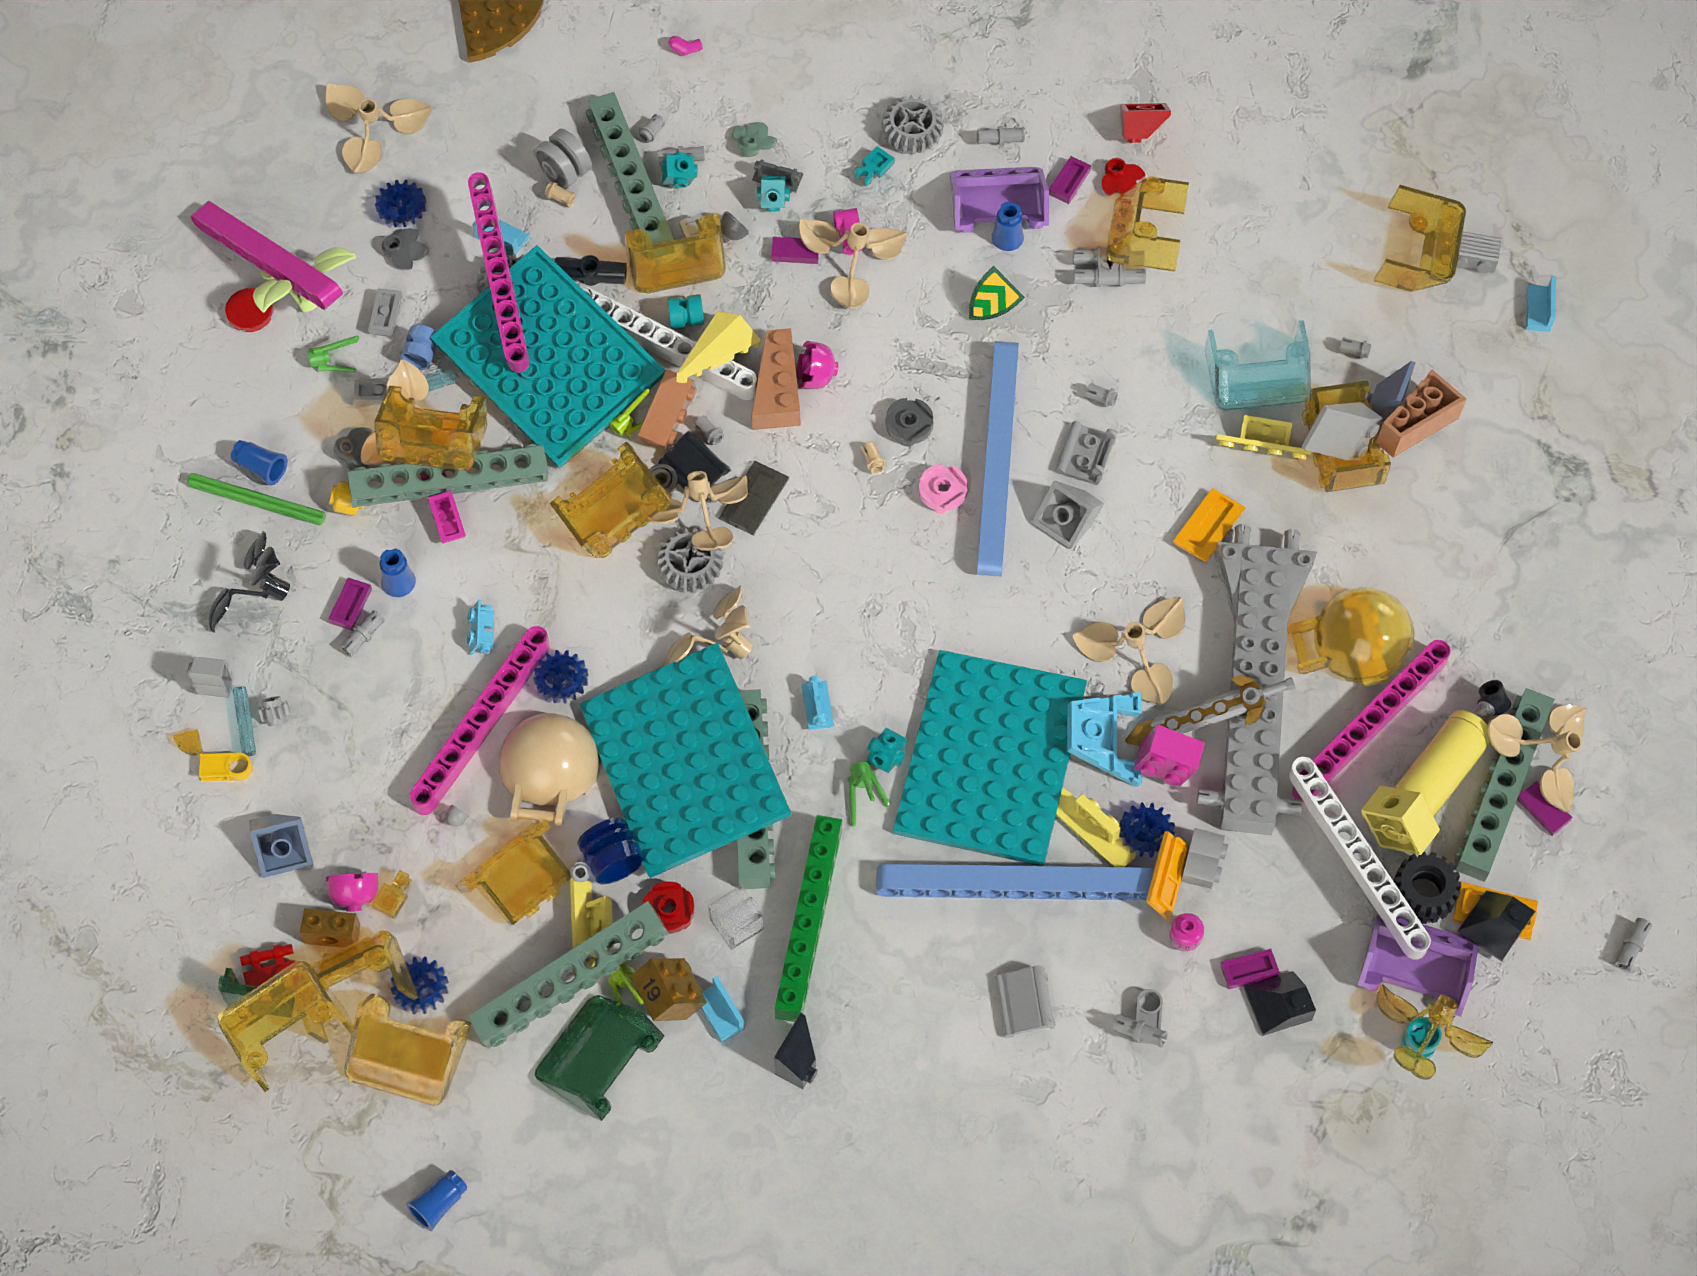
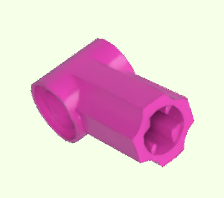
(843, 221)

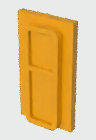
(1209, 525)
(1167, 875)
(1471, 894)

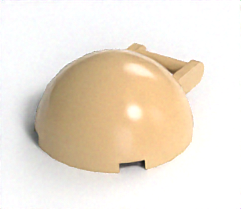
(548, 763)

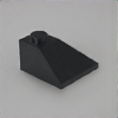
(1496, 923)
(1280, 1002)
(796, 1057)

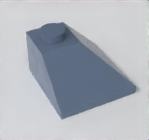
(1391, 391)
(280, 844)

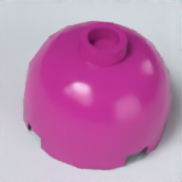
(816, 365)
(352, 890)

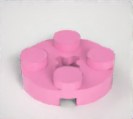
(947, 500)

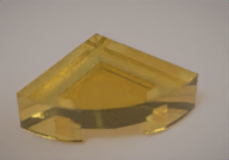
(189, 742)

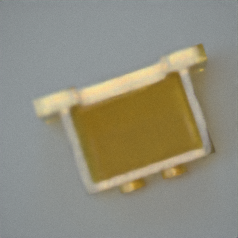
(519, 874)

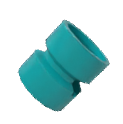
(685, 311)
(1417, 1033)

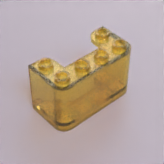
(429, 435)
(1338, 473)
(614, 504)

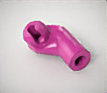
(683, 47)

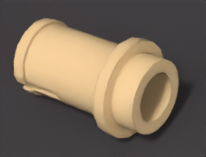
(560, 194)
(873, 458)

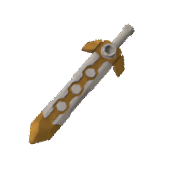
(1216, 709)

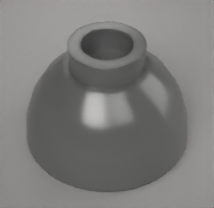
(732, 228)
(666, 475)

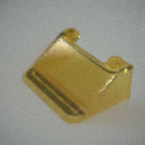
(401, 1056)

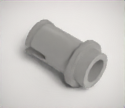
(648, 132)
(1355, 347)
(1102, 395)
(711, 432)
(577, 875)

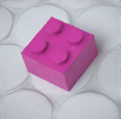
(1169, 755)

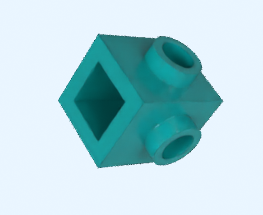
(678, 170)
(775, 185)
(887, 750)

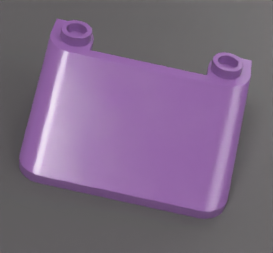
(980, 193)
(1443, 970)

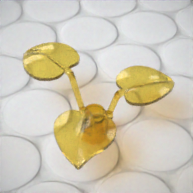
(1439, 1014)

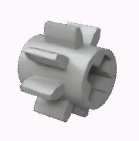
(274, 711)

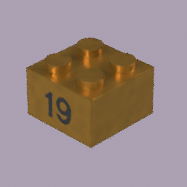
(668, 989)

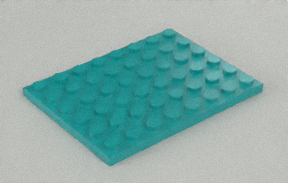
(579, 357)
(989, 758)
(684, 760)

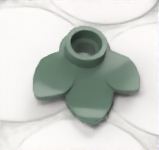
(753, 138)

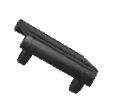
(692, 455)

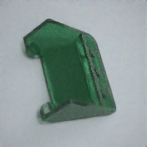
(595, 1052)

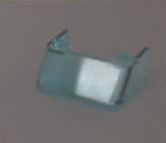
(1263, 382)

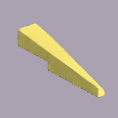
(718, 344)

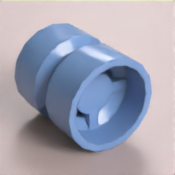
(419, 346)

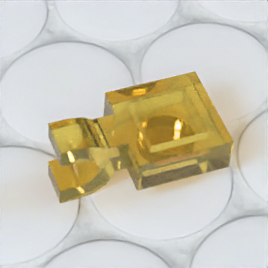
(391, 898)

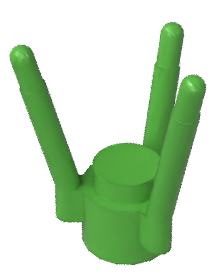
(321, 355)
(863, 778)

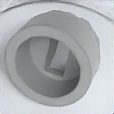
(455, 816)

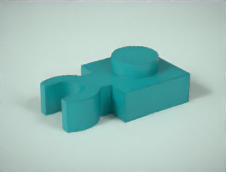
(875, 163)

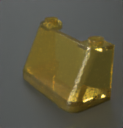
(676, 261)

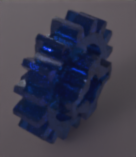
(389, 206)
(564, 685)
(1137, 835)
(427, 993)

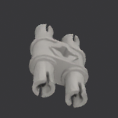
(1102, 274)

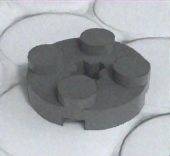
(909, 434)

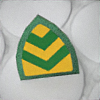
(993, 296)

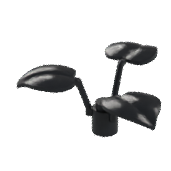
(265, 562)

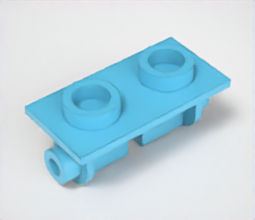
(480, 618)
(817, 704)

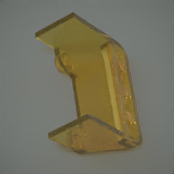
(1442, 224)
(1137, 241)
(374, 952)
(274, 1008)

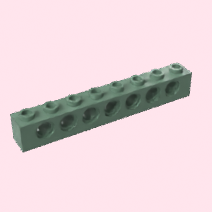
(625, 160)
(413, 488)
(1477, 863)
(756, 874)
(485, 1018)

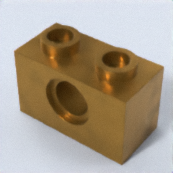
(329, 928)

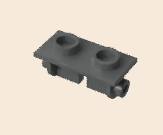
(792, 177)

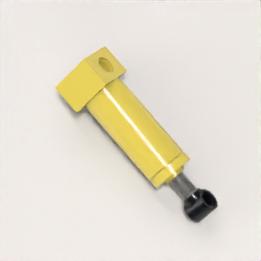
(1405, 814)

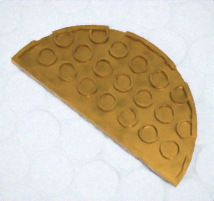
(496, 24)

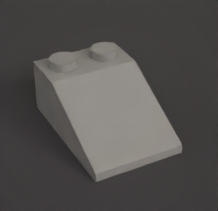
(1343, 431)

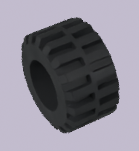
(1440, 874)

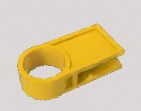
(217, 767)

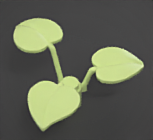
(272, 290)

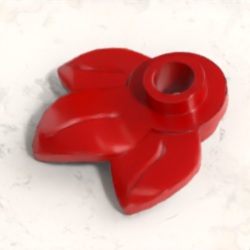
(1122, 179)

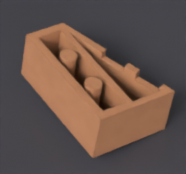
(667, 411)

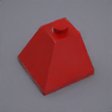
(1142, 120)

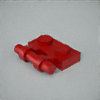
(260, 975)

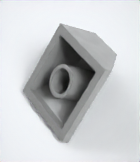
(1067, 513)

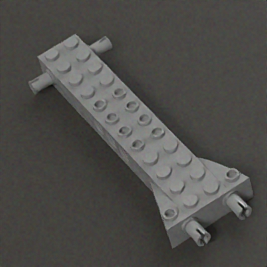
(1261, 594)

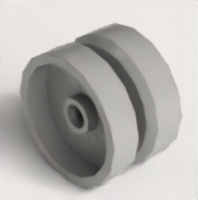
(562, 158)

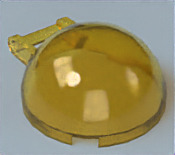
(1357, 635)

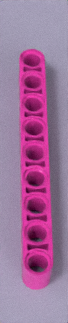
(266, 255)
(501, 281)
(1380, 712)
(479, 730)

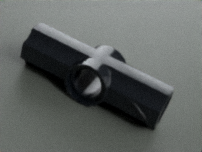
(602, 270)

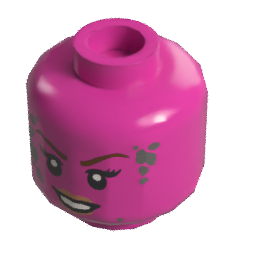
(1186, 932)

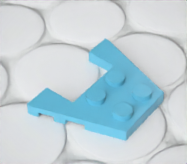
(1094, 733)

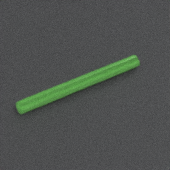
(256, 498)

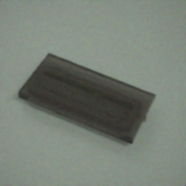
(763, 488)

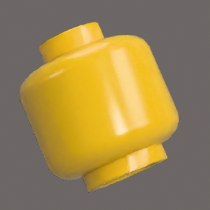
(341, 499)

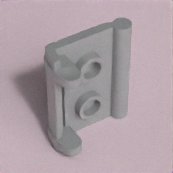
(1086, 453)
(1024, 1001)

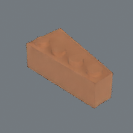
(777, 391)
(1423, 413)

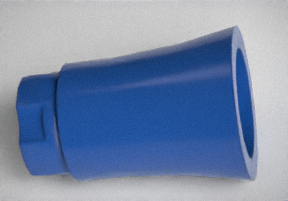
(1008, 227)
(260, 461)
(396, 575)
(437, 1200)

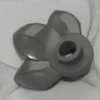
(406, 248)
(355, 441)

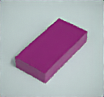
(1069, 180)
(792, 251)
(350, 604)
(1546, 814)
(1250, 969)

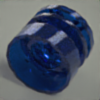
(610, 851)

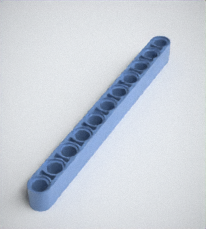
(998, 459)
(1013, 882)

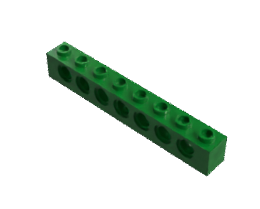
(808, 918)

